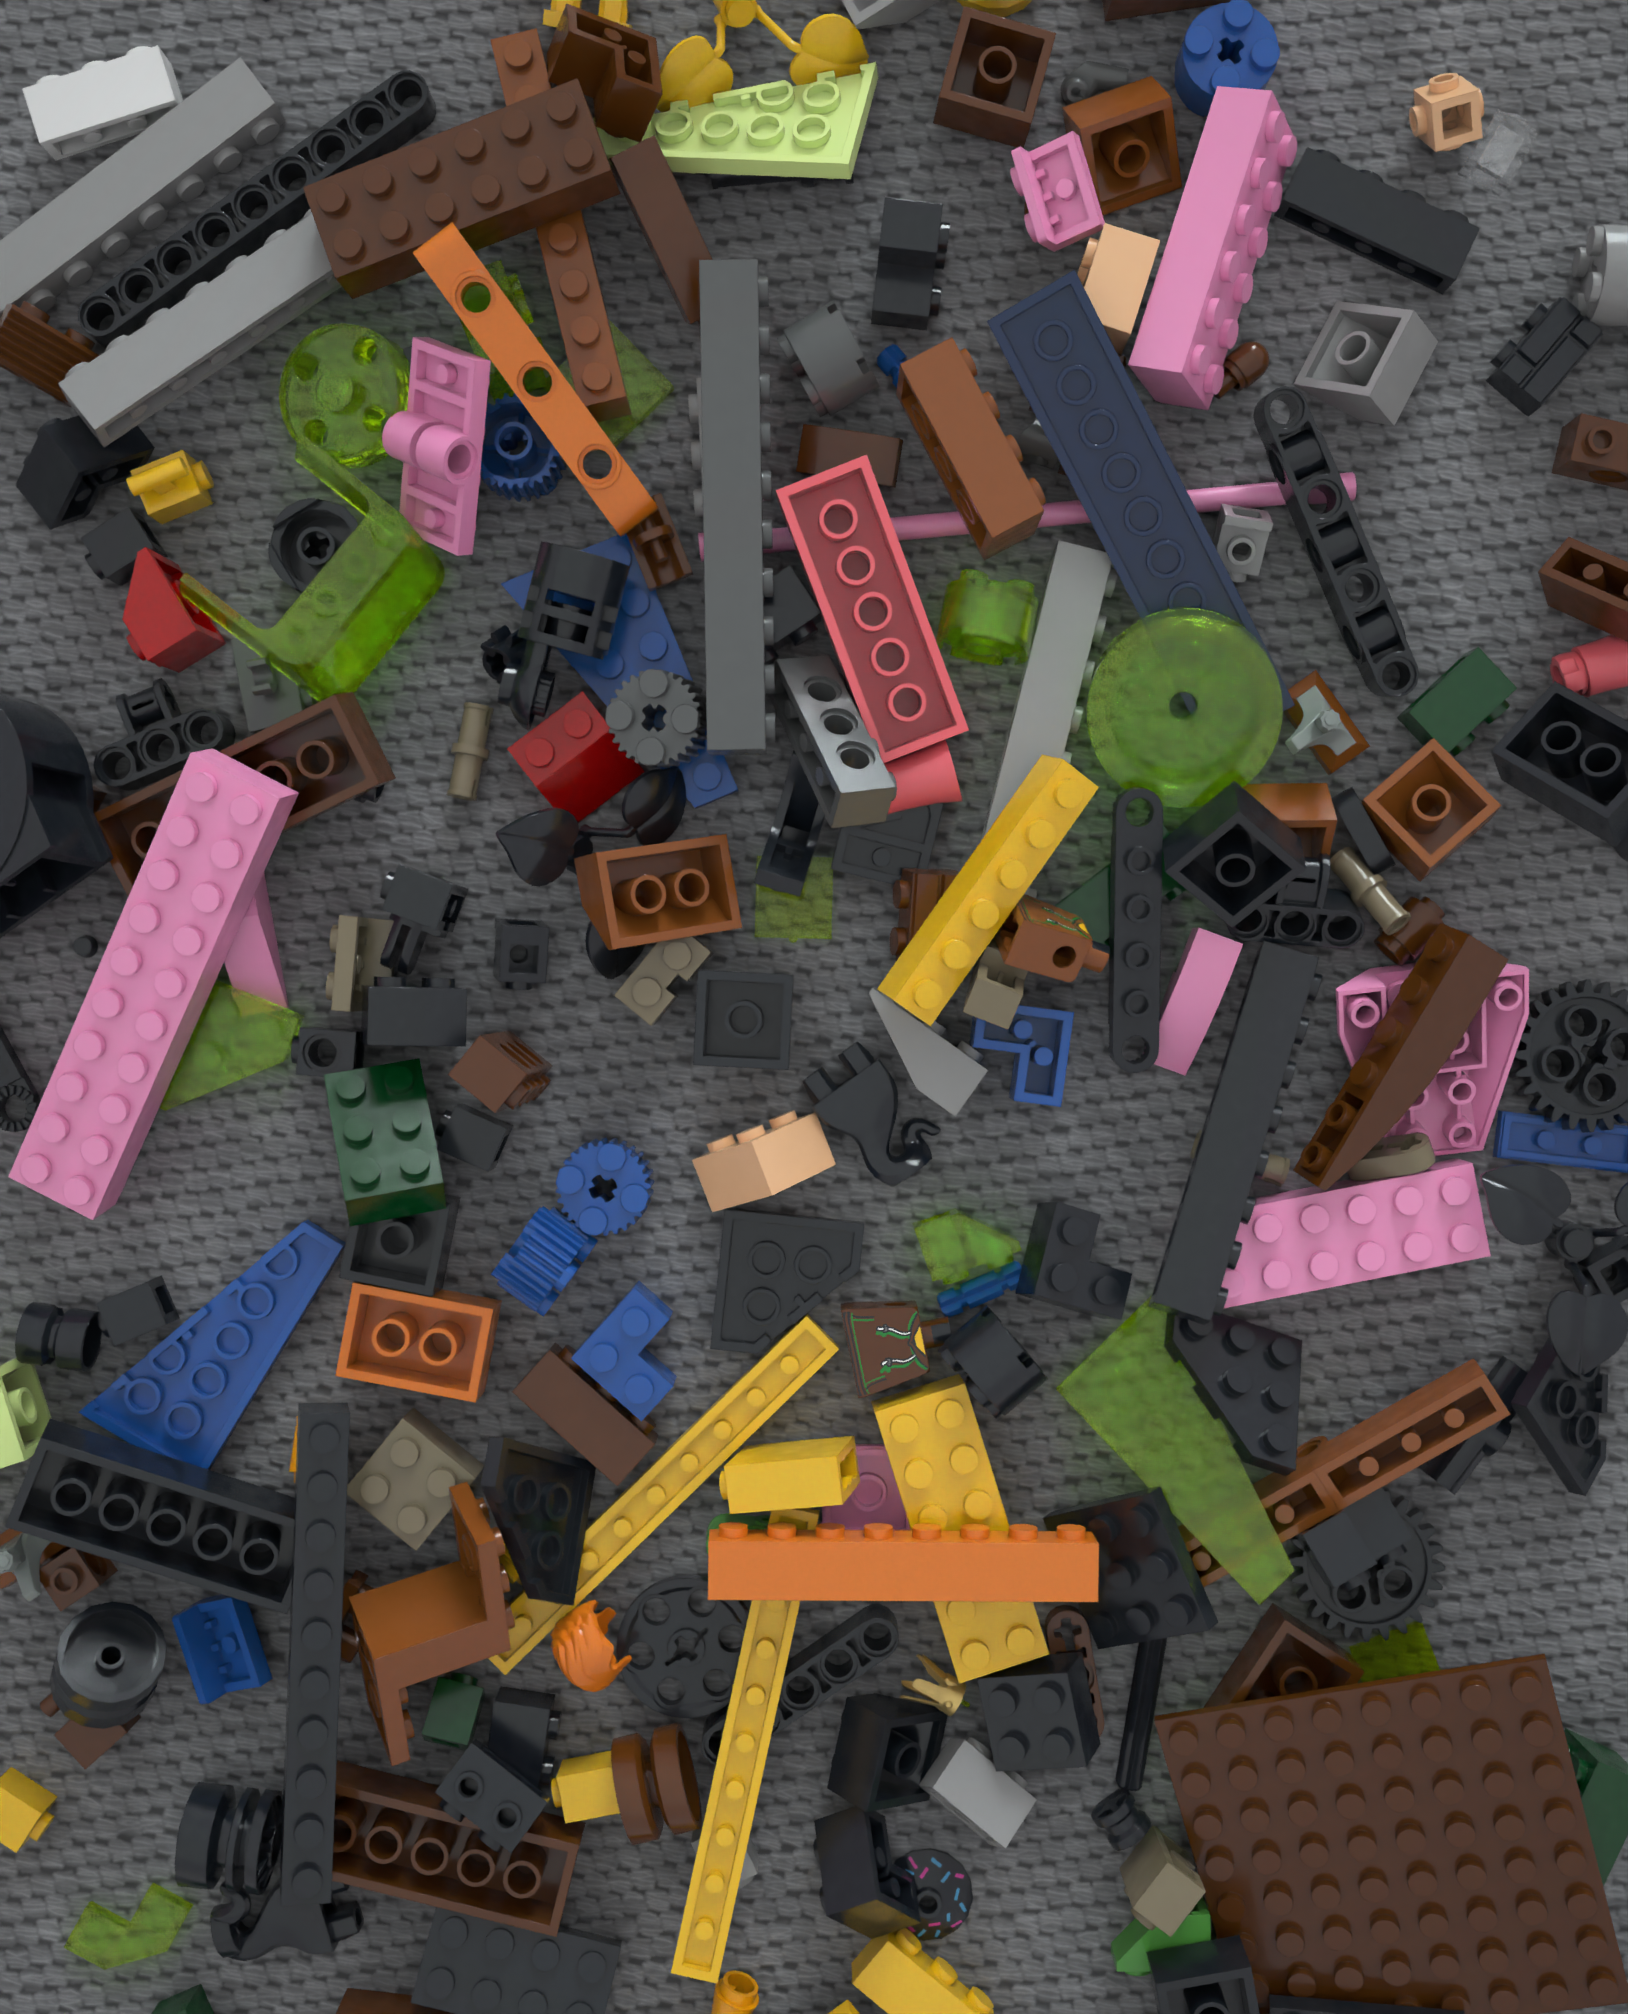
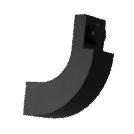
(792, 835)

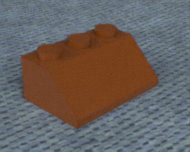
(659, 891)

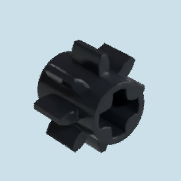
(500, 650)

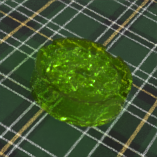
(1194, 755)

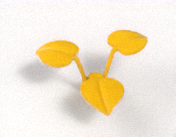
(697, 72)

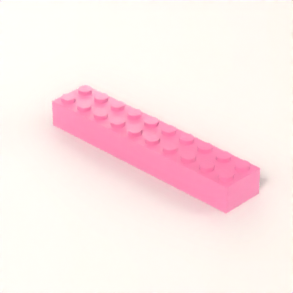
(153, 981)

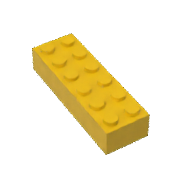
(950, 1483)

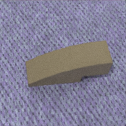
(994, 988)

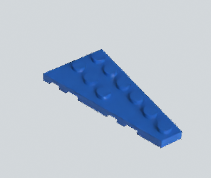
(638, 643)
(208, 1370)

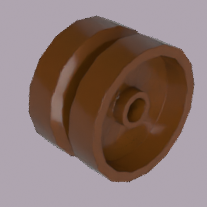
(656, 1784)

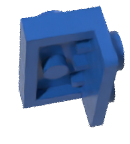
(221, 1647)

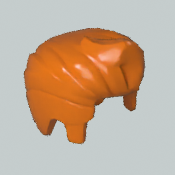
(583, 1649)

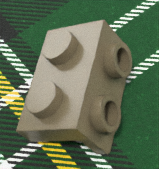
(357, 959)

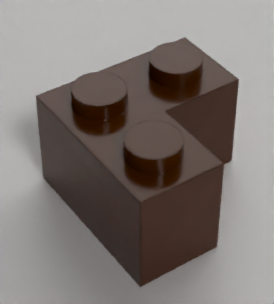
(613, 68)

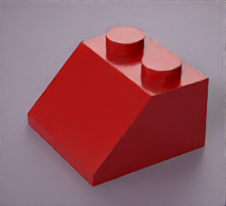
(161, 620)
(575, 759)

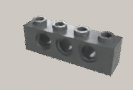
(832, 742)

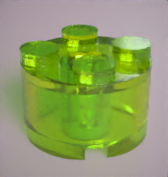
(987, 618)

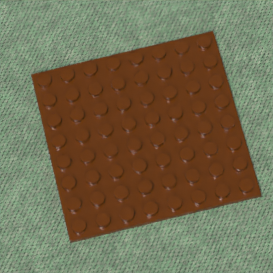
(1401, 1842)

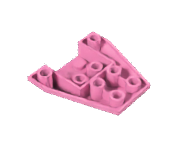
(1467, 1089)

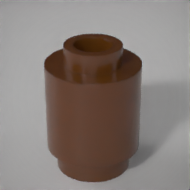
(1412, 938)

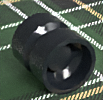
(51, 1335)

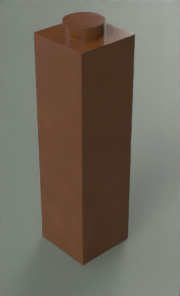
(663, 221)

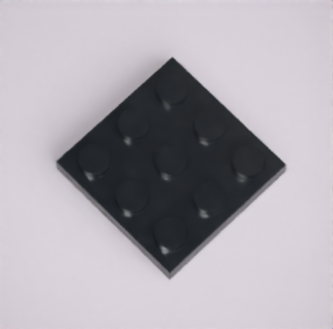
(1144, 1570)

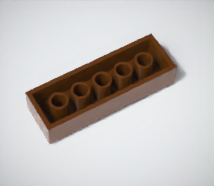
(483, 176)
(319, 752)
(406, 1846)

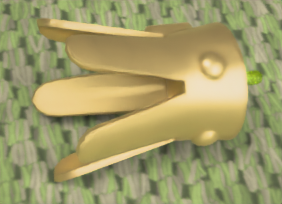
(945, 1696)

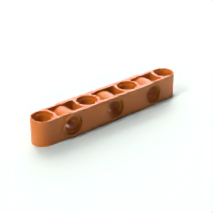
(516, 353)

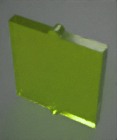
(795, 916)
(1395, 1657)

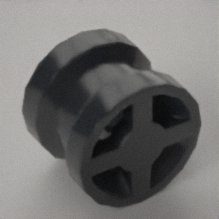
(1121, 1819)

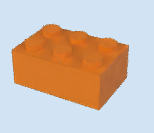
(419, 1340)

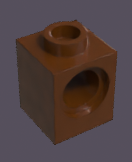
(74, 1575)

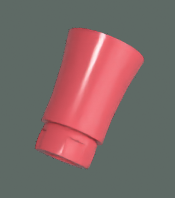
(1593, 666)
(924, 778)

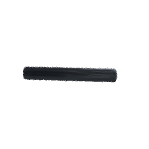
(1140, 1714)

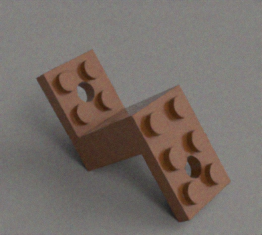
(433, 1621)

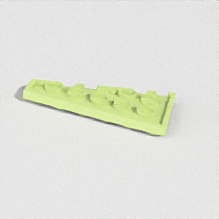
(766, 129)

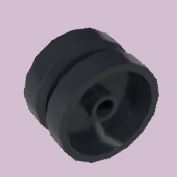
(107, 1665)

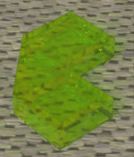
(114, 1941)

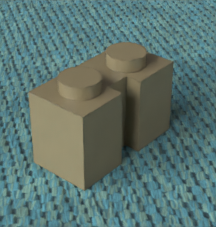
(648, 987)
(1161, 1882)

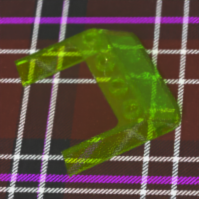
(353, 605)

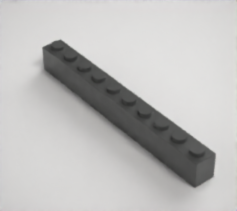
(734, 507)

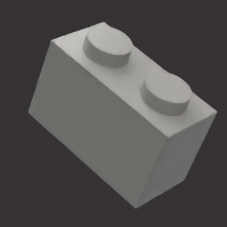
(976, 1794)

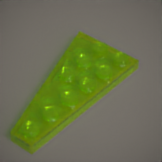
(1170, 1440)

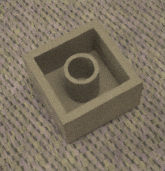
(411, 1477)

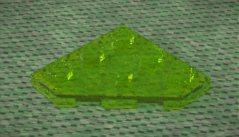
(230, 1042)

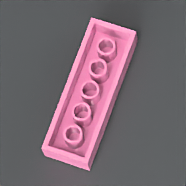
(1214, 248)
(1358, 1233)

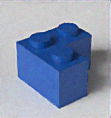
(1040, 1047)
(618, 1355)

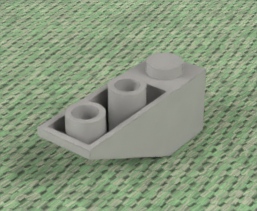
(934, 1065)

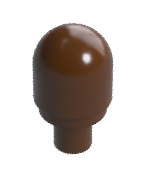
(1244, 367)

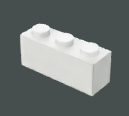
(102, 101)

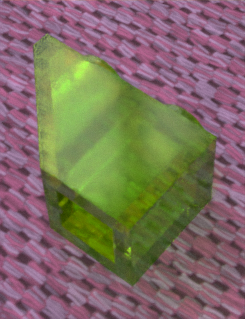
(960, 1242)

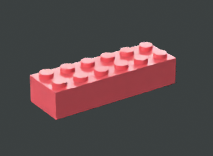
(871, 608)

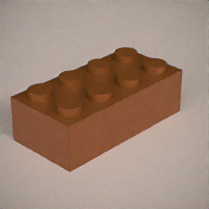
(969, 447)

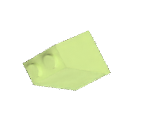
(22, 1412)

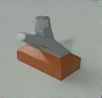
(1322, 725)
(21, 1559)

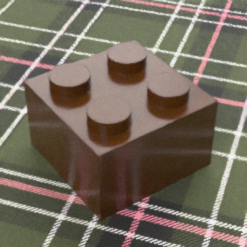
(994, 77)

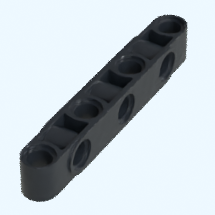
(1335, 543)

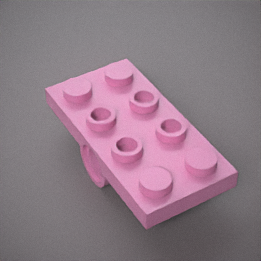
(441, 443)

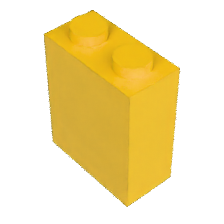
(791, 1475)

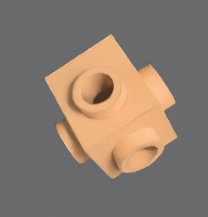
(1447, 112)

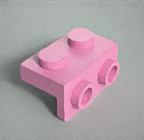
(1057, 192)

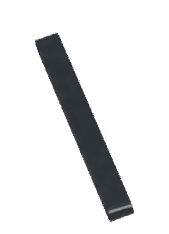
(267, 188)

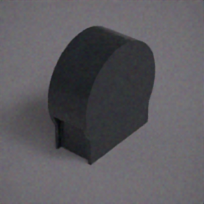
(45, 812)

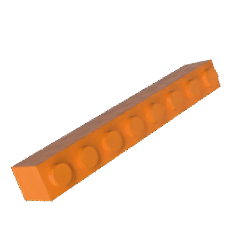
(902, 1563)

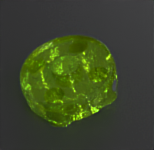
(347, 392)

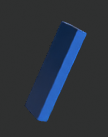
(1533, 1140)

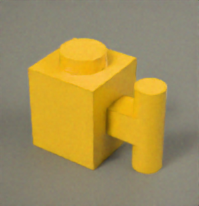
(172, 486)

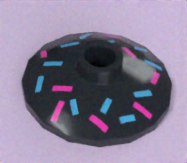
(947, 1881)

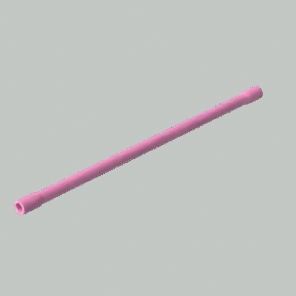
(1073, 512)

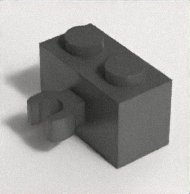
(266, 691)

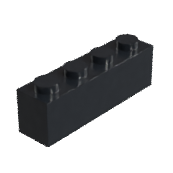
(1377, 220)

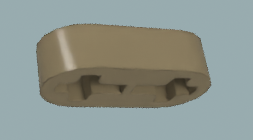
(1395, 1157)

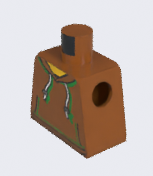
(1048, 941)

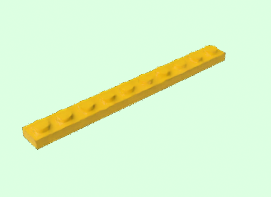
(677, 1475)
(737, 1778)

